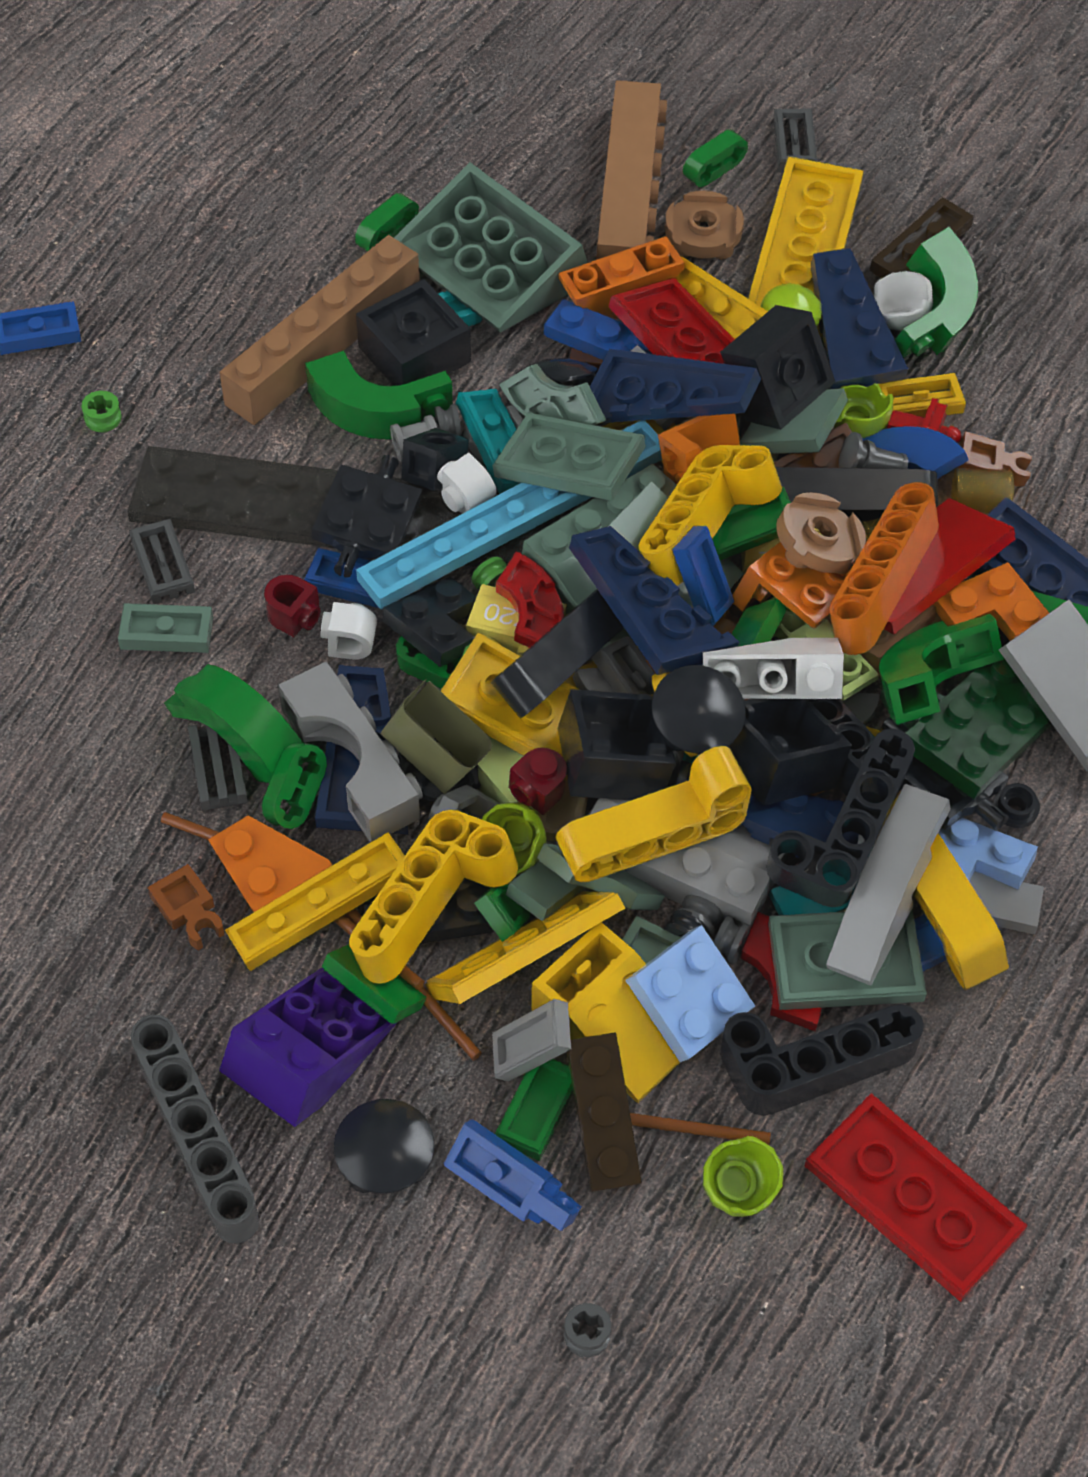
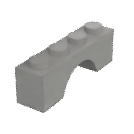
(324, 710)

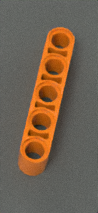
(884, 568)

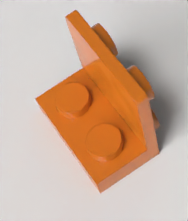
(688, 439)
(800, 589)

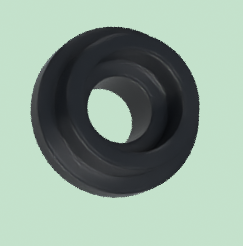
(1020, 796)

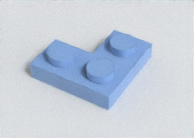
(989, 852)

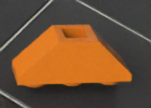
(630, 269)

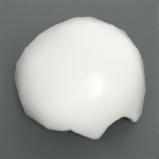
(903, 298)

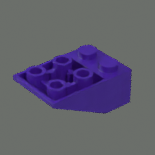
(303, 1046)

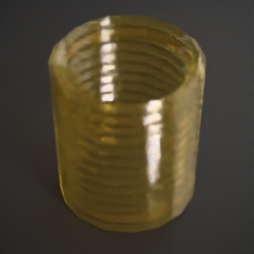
(982, 487)

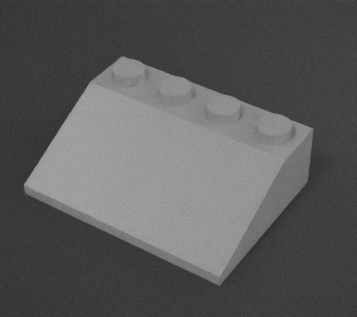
(722, 870)

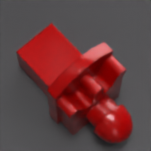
(933, 420)

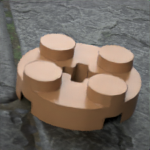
(704, 242)
(840, 538)

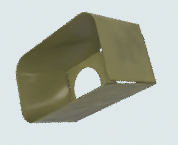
(431, 717)

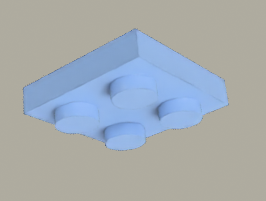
(689, 993)

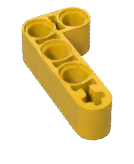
(705, 497)
(659, 822)
(423, 883)
(960, 919)

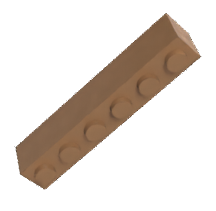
(631, 167)
(318, 328)

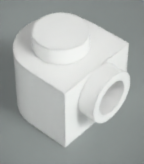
(465, 484)
(349, 630)

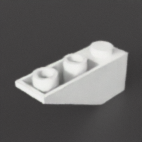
(783, 668)

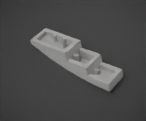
(887, 883)

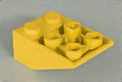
(601, 1002)

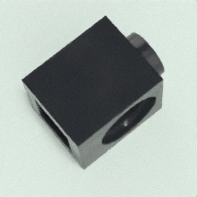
(428, 453)

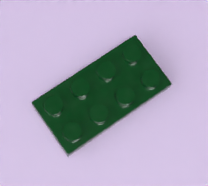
(979, 728)

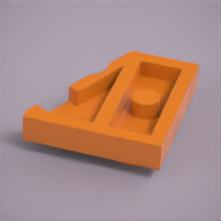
(264, 861)

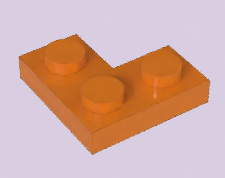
(994, 593)

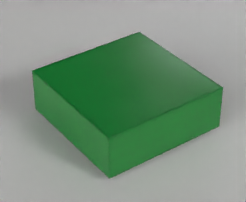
(502, 912)

